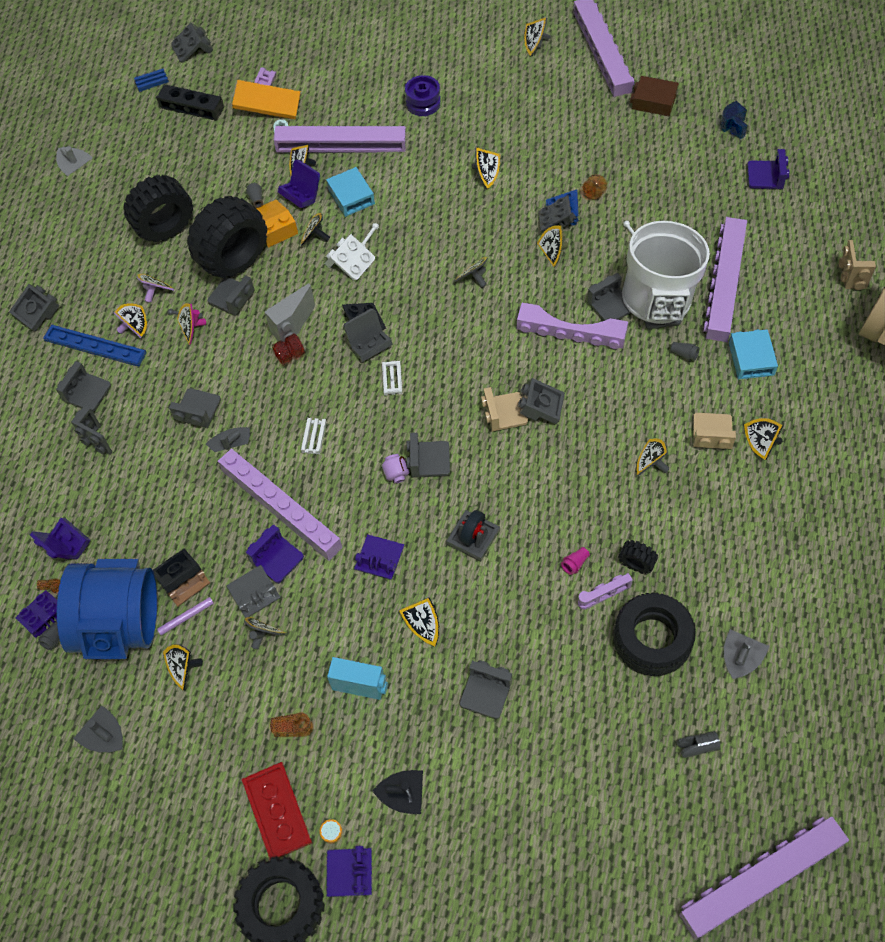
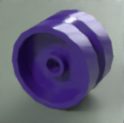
(422, 95)

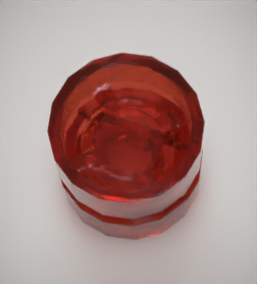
(289, 348)

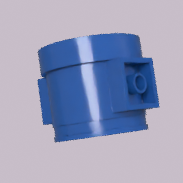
(106, 608)

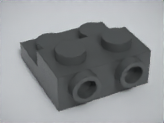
(34, 306)
(541, 401)

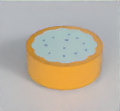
(331, 831)

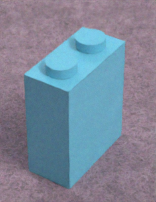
(350, 191)
(753, 354)
(357, 678)

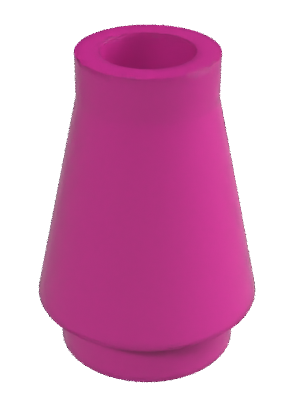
(573, 562)

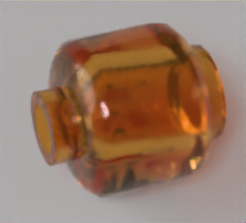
(594, 186)

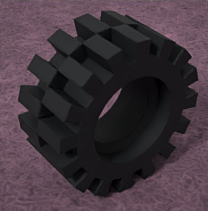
(638, 557)

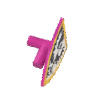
(188, 320)

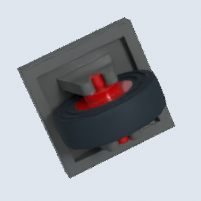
(473, 534)

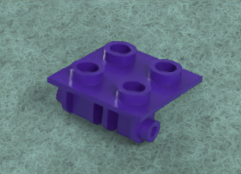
(379, 557)
(38, 613)
(349, 872)

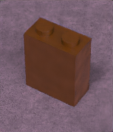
(654, 95)

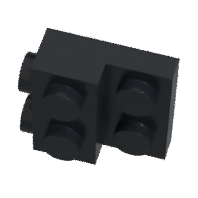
(176, 570)

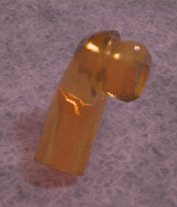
(52, 585)

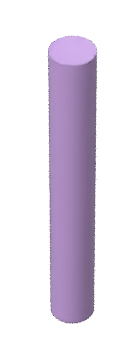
(185, 616)

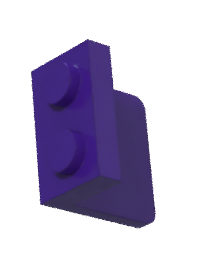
(769, 173)
(302, 186)
(63, 541)
(274, 554)

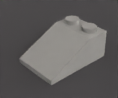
(290, 313)

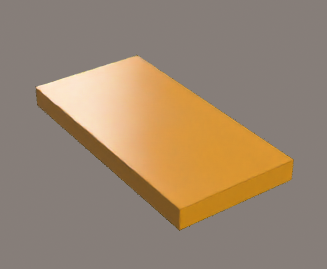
(266, 99)

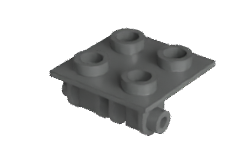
(555, 213)
(253, 591)

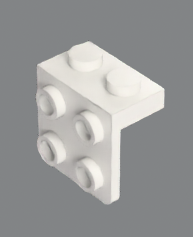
(350, 257)

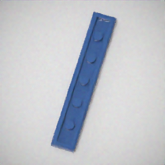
(95, 345)

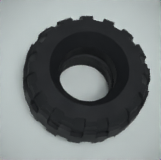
(227, 236)

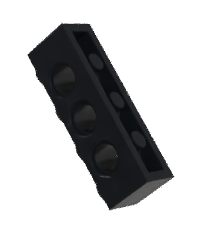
(190, 102)

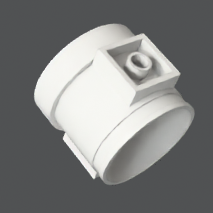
(663, 271)

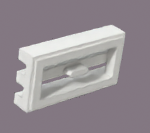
(393, 390)
(316, 422)

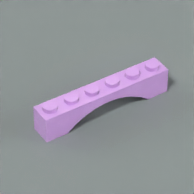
(608, 333)

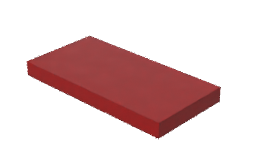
(276, 811)

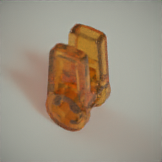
(289, 725)

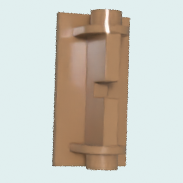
(189, 588)

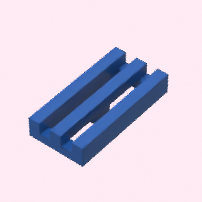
(151, 80)

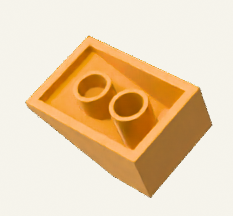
(278, 221)

